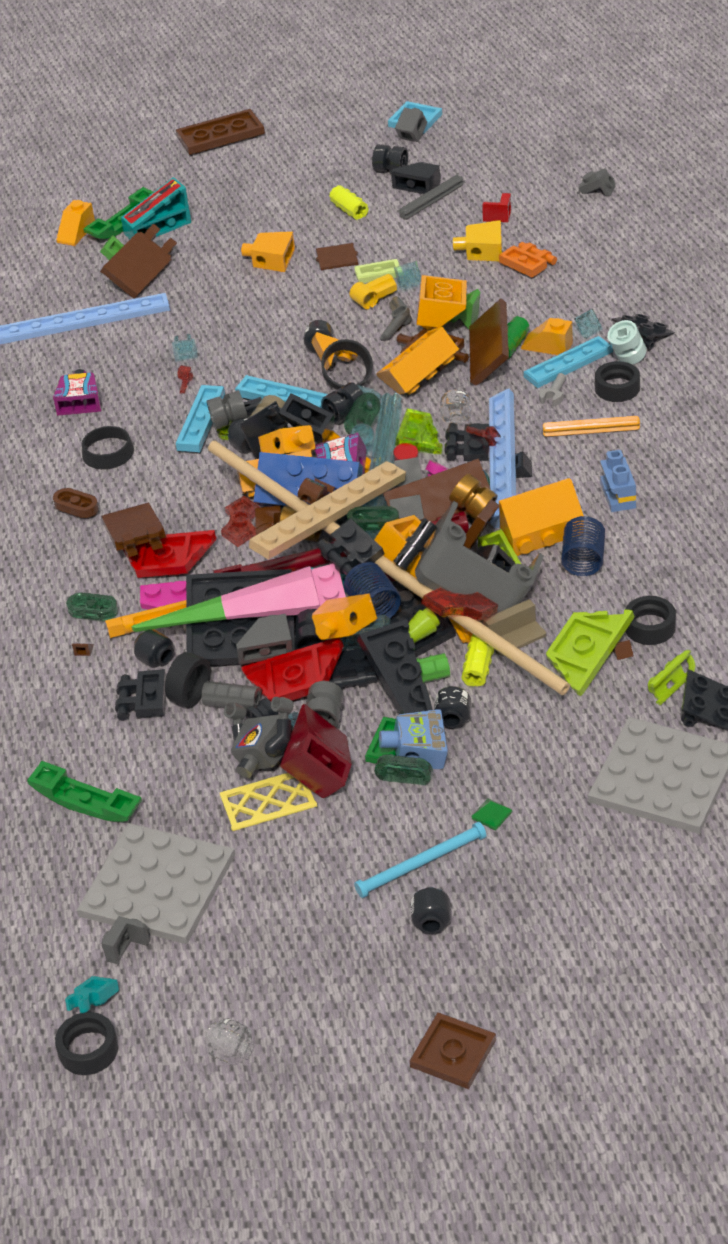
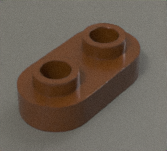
(75, 502)

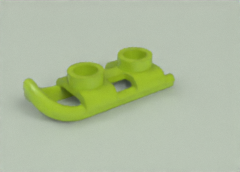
(674, 672)

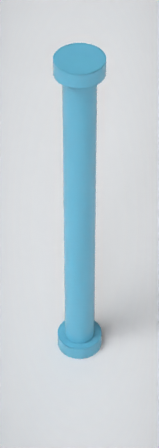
(419, 860)

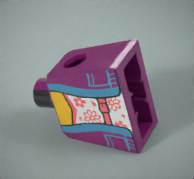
(76, 394)
(343, 448)

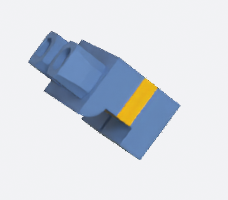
(618, 482)

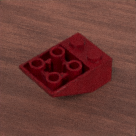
(317, 754)

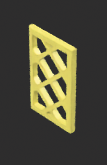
(258, 816)

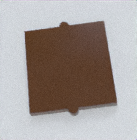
(336, 256)

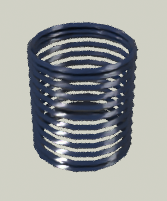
(569, 545)
(386, 586)

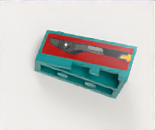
(164, 208)

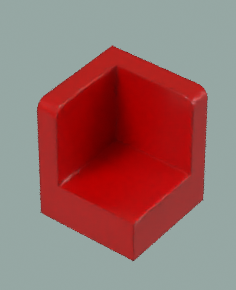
(497, 210)

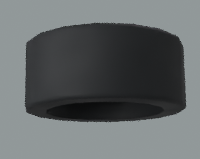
(617, 392)
(656, 633)
(187, 678)
(91, 1062)

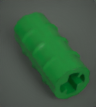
(517, 330)

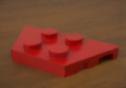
(176, 557)
(295, 671)

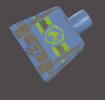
(418, 737)

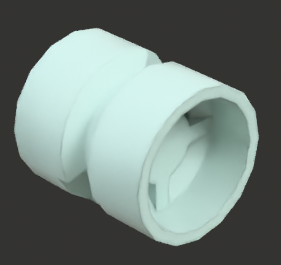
(627, 342)

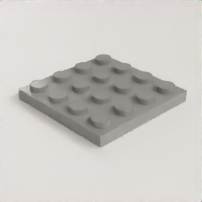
(662, 775)
(157, 880)

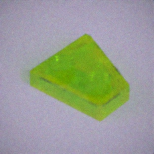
(419, 430)

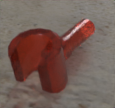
(185, 374)
(489, 434)

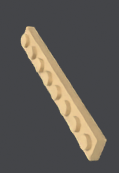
(326, 510)

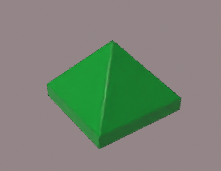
(491, 814)

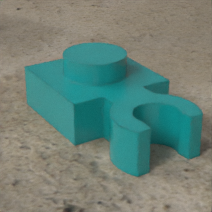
(91, 992)

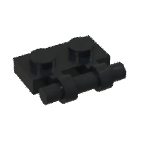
(474, 445)
(355, 543)
(353, 670)
(149, 694)

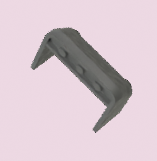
(462, 571)

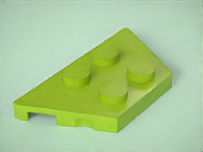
(586, 645)

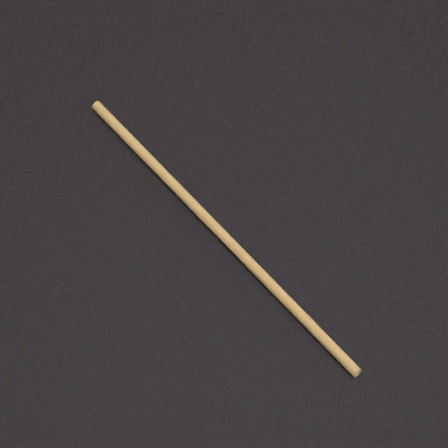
(398, 574)

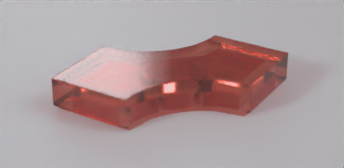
(240, 525)
(469, 605)

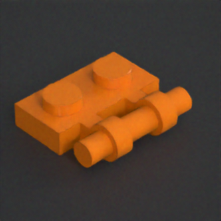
(527, 258)

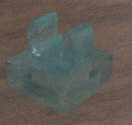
(408, 275)
(184, 349)

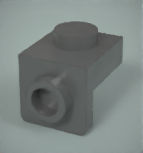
(596, 180)
(121, 935)

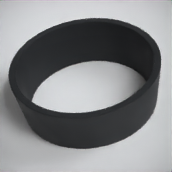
(351, 345)
(111, 460)

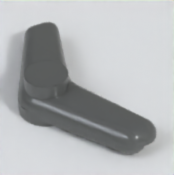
(400, 315)

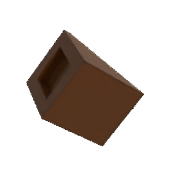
(82, 649)
(623, 650)

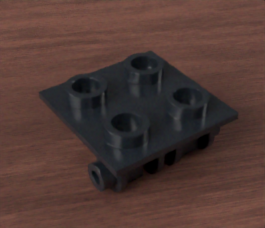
(646, 328)
(260, 424)
(705, 701)

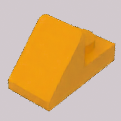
(322, 341)

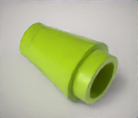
(423, 624)

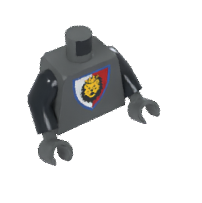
(260, 740)

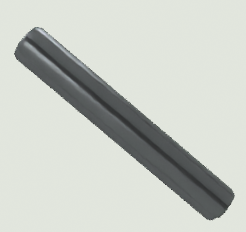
(431, 197)

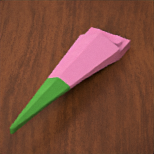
(277, 596)

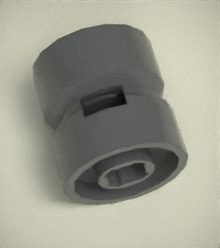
(226, 410)
(326, 700)

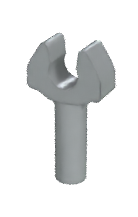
(554, 391)

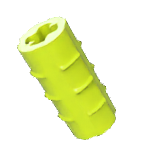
(348, 202)
(477, 662)

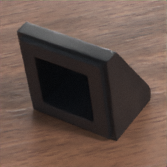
(523, 465)

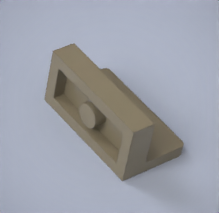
(516, 624)

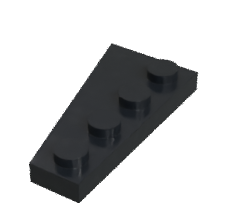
(395, 663)

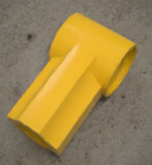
(368, 294)

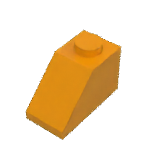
(74, 219)
(550, 337)

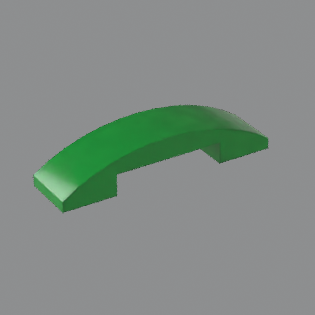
(113, 226)
(81, 797)

